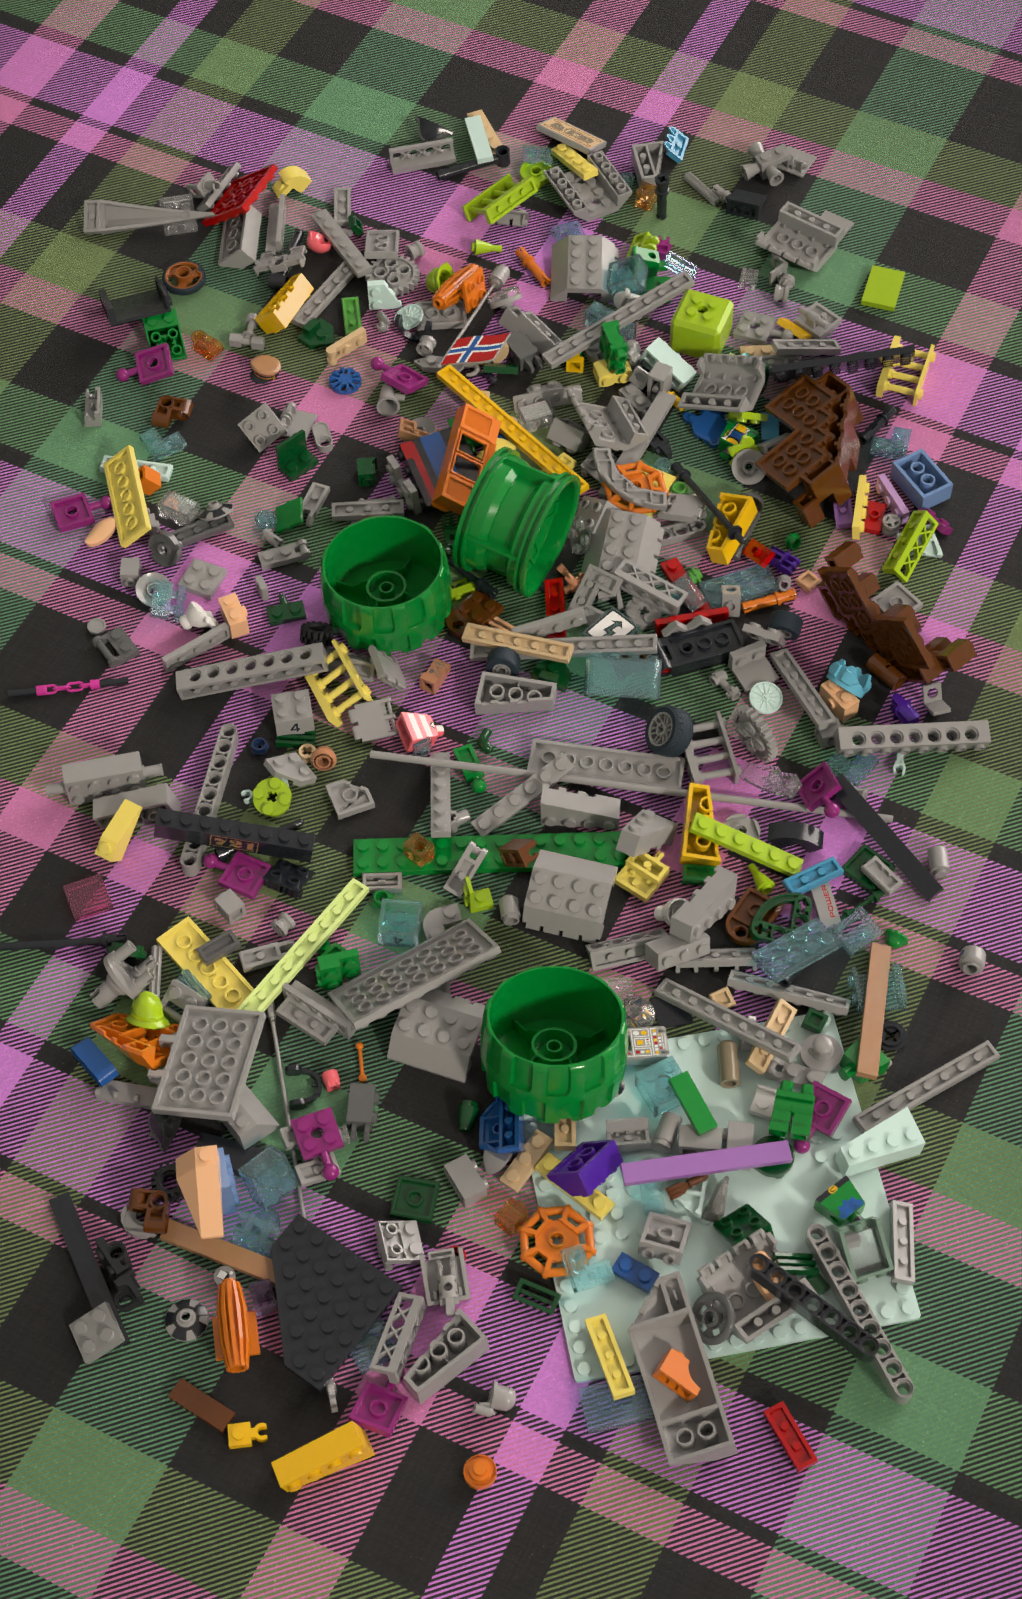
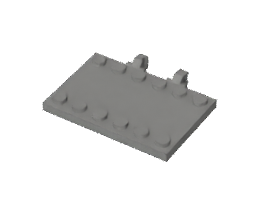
(207, 1063)

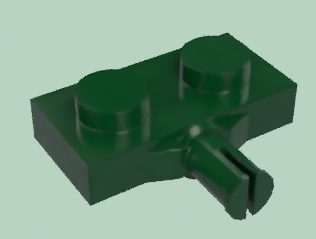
(286, 611)

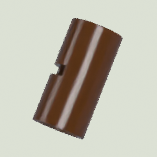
(885, 672)

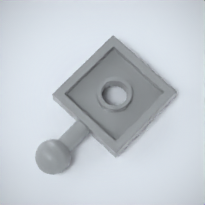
(761, 334)

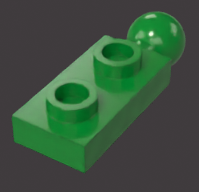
(467, 754)

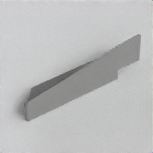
(538, 333)

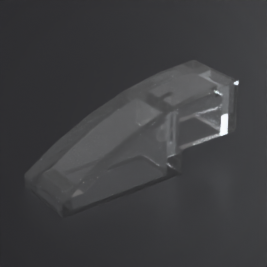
(771, 780)

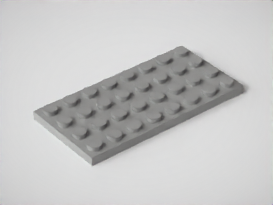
(413, 973)

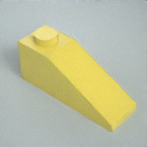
(118, 832)

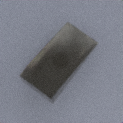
(716, 1205)

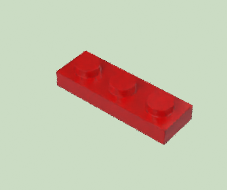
(790, 1436)

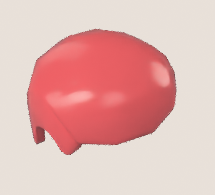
(316, 242)

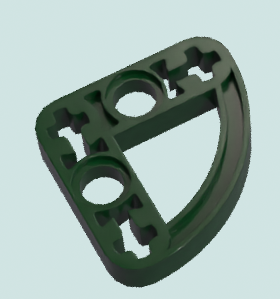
(787, 898)

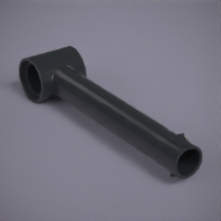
(501, 158)
(278, 280)

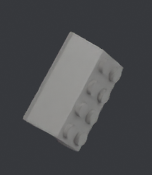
(802, 237)
(581, 266)
(726, 383)
(610, 426)
(628, 537)
(568, 896)
(437, 1034)
(730, 1277)

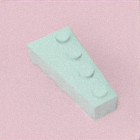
(881, 1145)

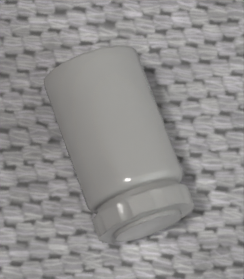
(666, 1132)

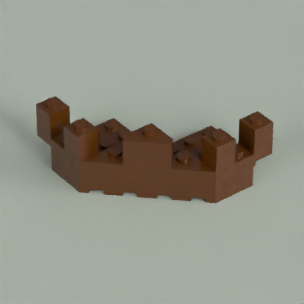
(819, 447)
(890, 633)

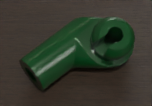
(483, 742)

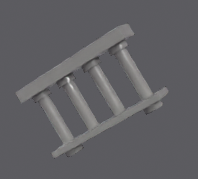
(692, 762)

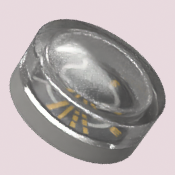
(504, 297)

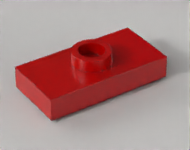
(874, 517)
(758, 553)

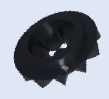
(900, 1037)

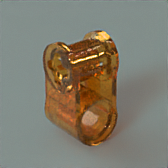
(206, 345)

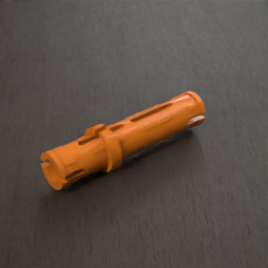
(528, 261)
(769, 600)

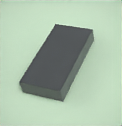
(218, 947)

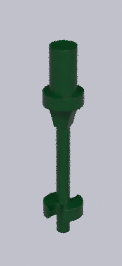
(874, 896)

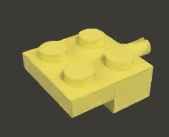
(643, 875)

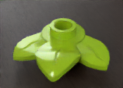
(746, 443)

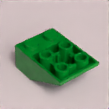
(165, 329)

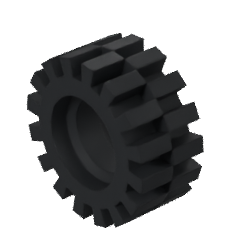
(316, 633)
(161, 1176)

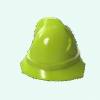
(438, 276)
(147, 1012)

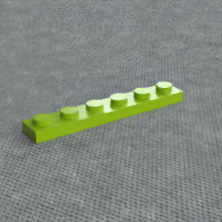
(745, 845)

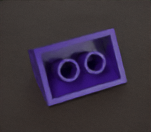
(586, 1167)

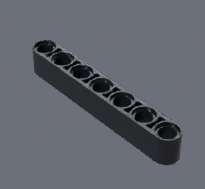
(817, 1317)

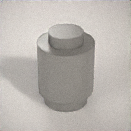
(509, 910)

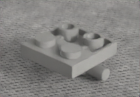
(817, 320)
(398, 1243)

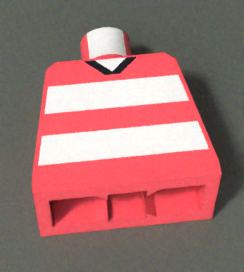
(416, 727)

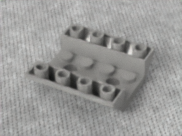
(606, 189)

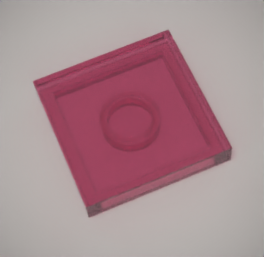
(88, 897)

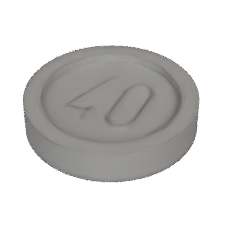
(96, 626)

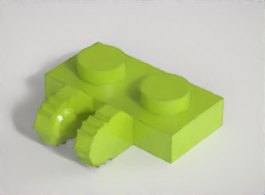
(644, 240)
(754, 418)

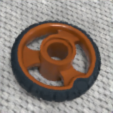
(184, 277)

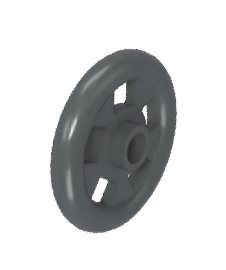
(707, 1317)

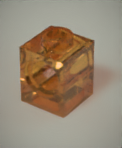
(646, 196)
(415, 843)
(511, 1216)

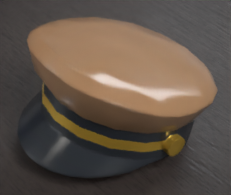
(264, 369)

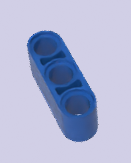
(94, 1061)

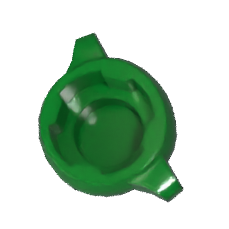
(895, 938)

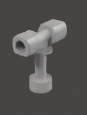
(248, 337)

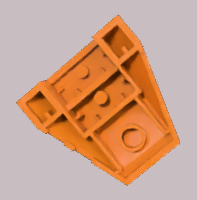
(135, 1042)

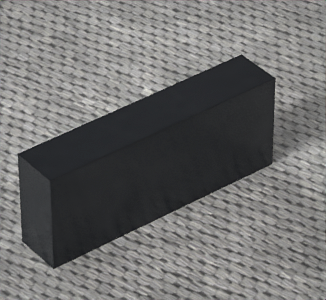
(237, 1154)

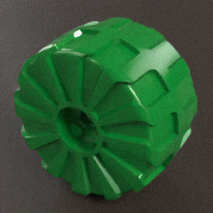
(386, 584)
(554, 1043)

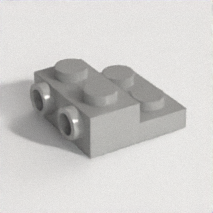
(664, 1238)

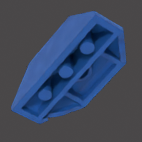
(501, 1129)

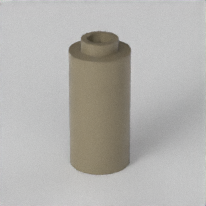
(728, 1064)

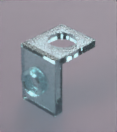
(422, 747)

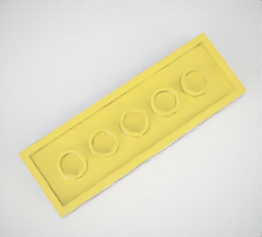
(127, 496)
(219, 979)

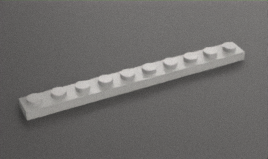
(625, 316)
(621, 644)

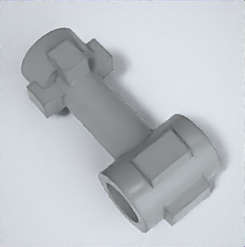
(720, 678)

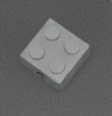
(292, 712)

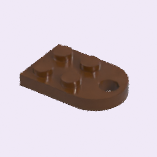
(474, 609)
(743, 912)

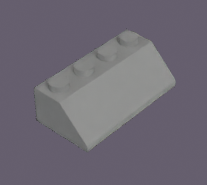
(240, 240)
(251, 1121)

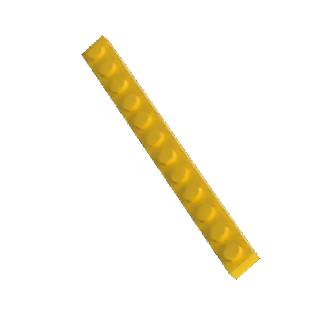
(509, 427)

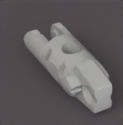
(450, 1297)

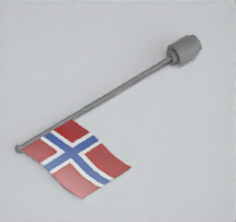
(478, 348)

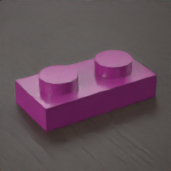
(943, 525)

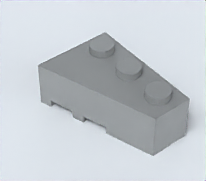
(647, 161)

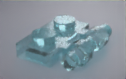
(161, 601)
(252, 1240)

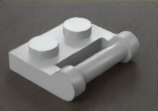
(181, 996)

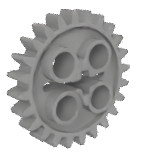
(398, 273)
(754, 733)

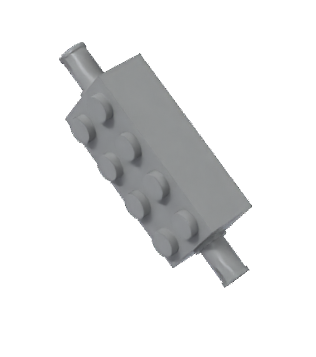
(103, 777)

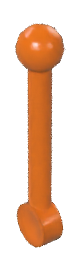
(362, 1077)

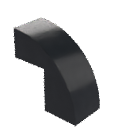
(789, 833)

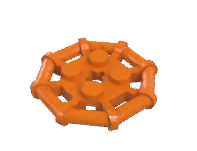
(640, 481)
(554, 1228)

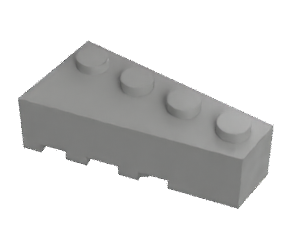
(149, 798)
(705, 905)

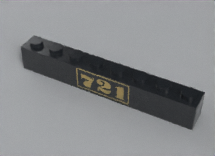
(234, 835)

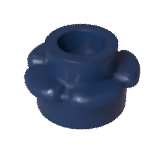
(259, 742)

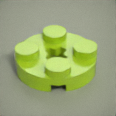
(529, 170)
(274, 786)

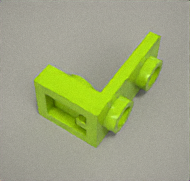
(476, 900)

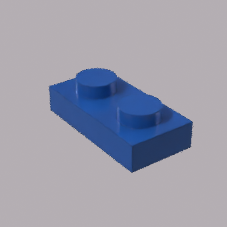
(635, 1272)

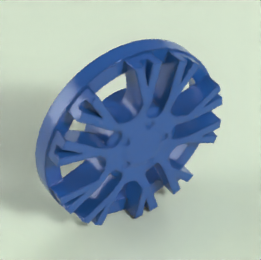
(345, 381)

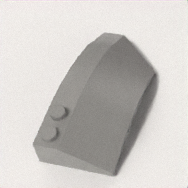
(691, 1429)

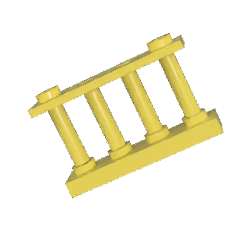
(889, 373)
(326, 699)

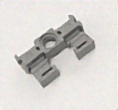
(271, 261)

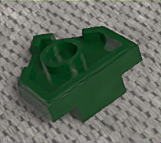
(317, 334)
(553, 672)

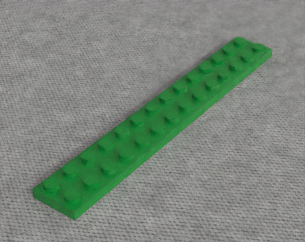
(388, 856)

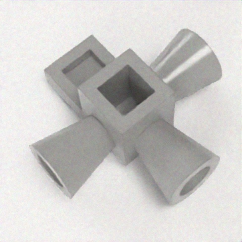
(766, 163)

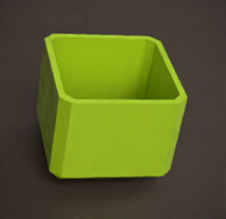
(701, 324)

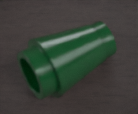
(467, 1114)

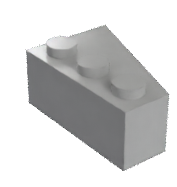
(646, 832)

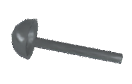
(759, 505)

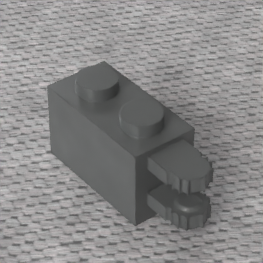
(523, 352)
(361, 1109)

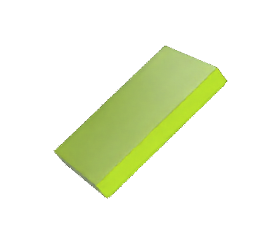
(883, 288)

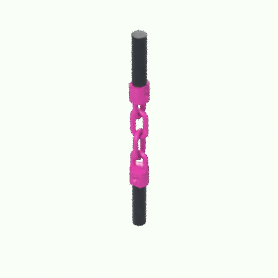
(93, 684)

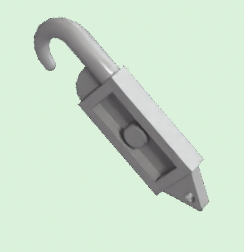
(428, 364)

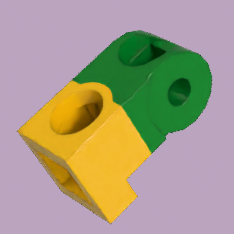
(575, 364)

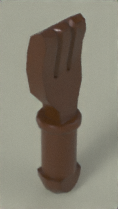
(678, 1189)

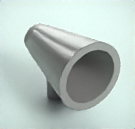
(388, 401)

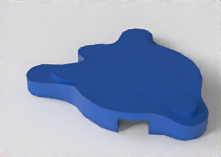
(707, 425)

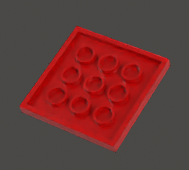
(240, 195)

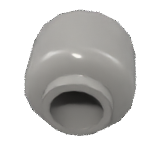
(972, 960)

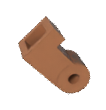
(434, 676)

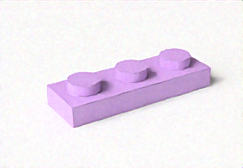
(892, 498)

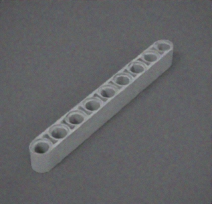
(226, 741)
(854, 1302)

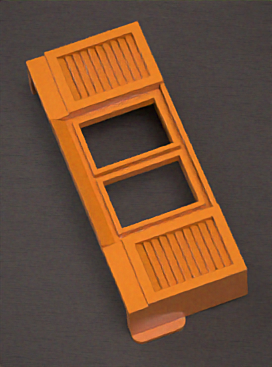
(452, 488)

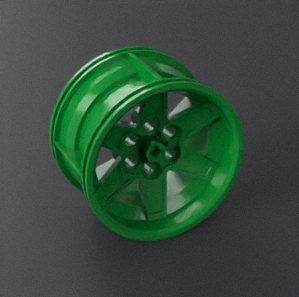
(516, 521)

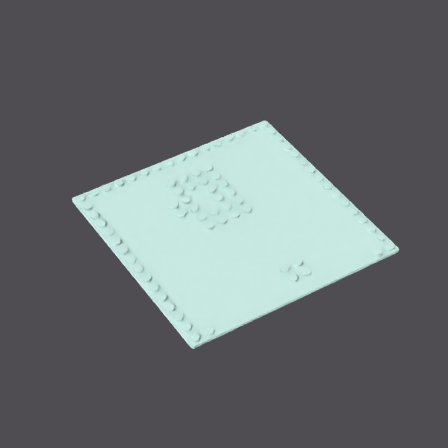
(782, 1202)

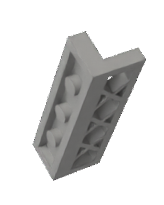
(422, 159)
(276, 226)
(646, 590)
(362, 664)
(621, 949)
(319, 1006)
(404, 1341)

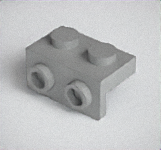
(629, 1133)

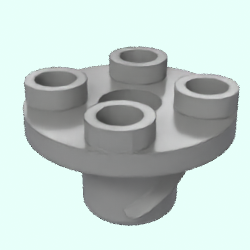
(821, 1053)

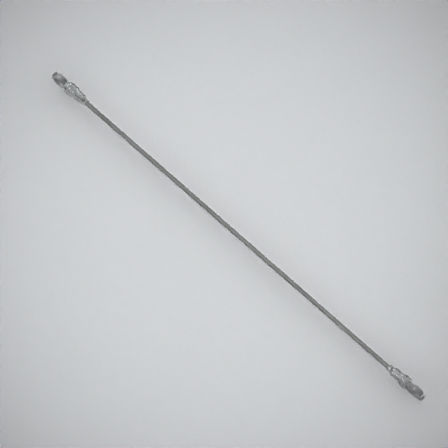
(331, 1388)

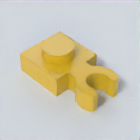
(241, 1434)

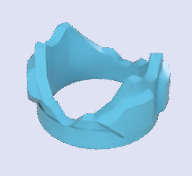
(849, 678)

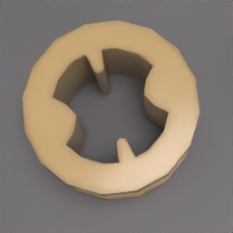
(306, 748)

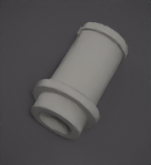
(721, 193)
(270, 537)
(785, 578)

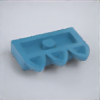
(676, 144)

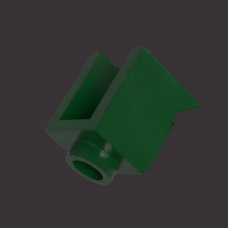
(366, 471)

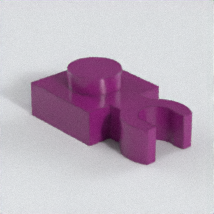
(663, 247)

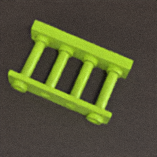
(499, 199)

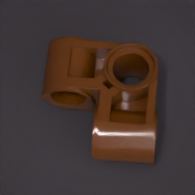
(170, 409)
(156, 1217)

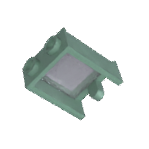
(864, 1249)

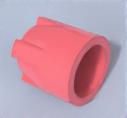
(331, 1080)

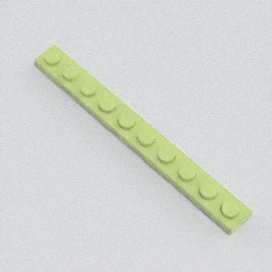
(305, 947)

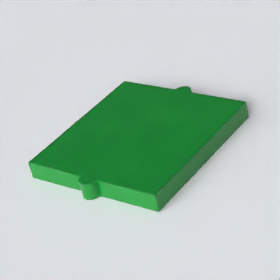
(289, 515)

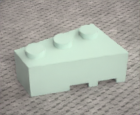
(661, 352)

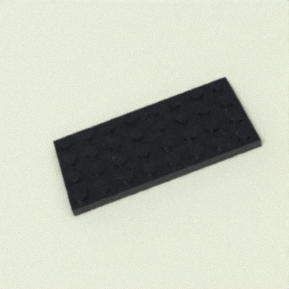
(848, 363)

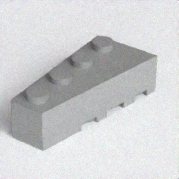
(513, 694)
(578, 809)
(447, 1357)

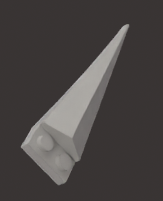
(113, 217)

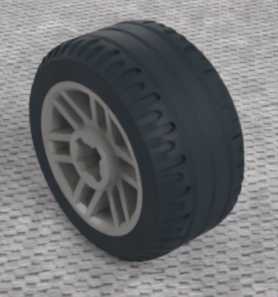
(669, 731)

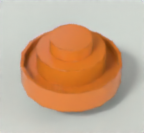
(480, 1472)

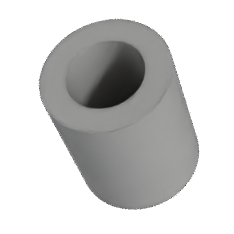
(938, 861)

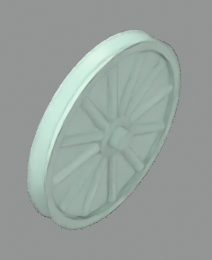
(412, 315)
(765, 697)

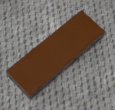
(201, 1405)

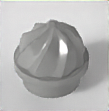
(787, 280)

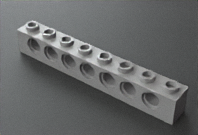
(251, 671)
(977, 730)

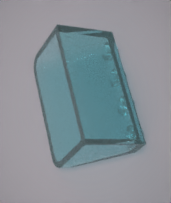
(622, 676)

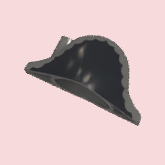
(431, 131)
(163, 1128)

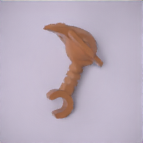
(573, 582)

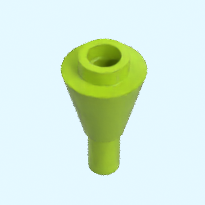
(481, 247)
(762, 882)

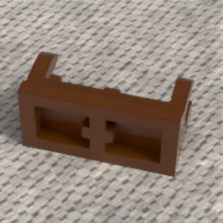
(516, 852)

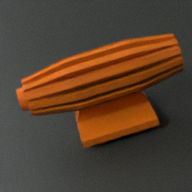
(465, 284)
(234, 1328)

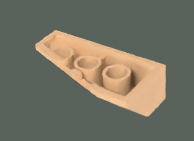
(201, 1186)

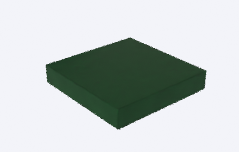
(853, 866)
(415, 1199)

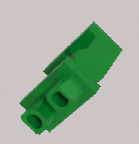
(613, 347)
(792, 1104)

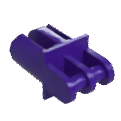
(784, 561)
(903, 710)

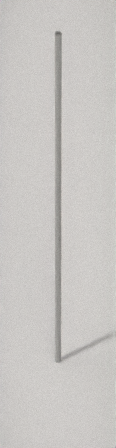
(606, 783)

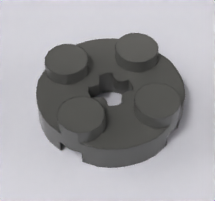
(173, 546)

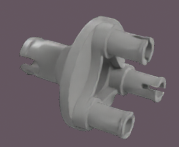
(123, 978)

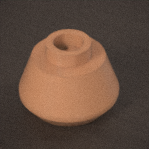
(323, 758)

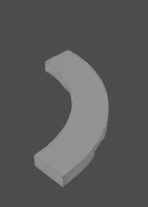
(622, 486)

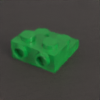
(337, 966)

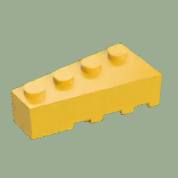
(284, 304)
(739, 511)
(695, 848)
(323, 1457)

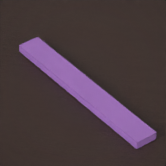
(705, 1163)

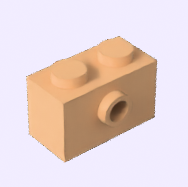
(234, 615)
(839, 700)

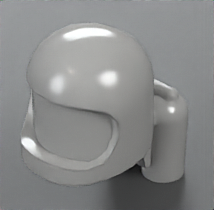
(633, 352)
(499, 1398)

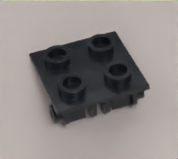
(288, 878)

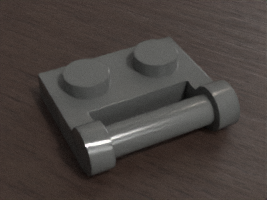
(120, 643)

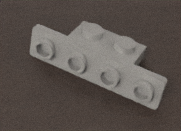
(538, 393)

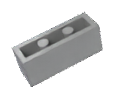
(672, 951)

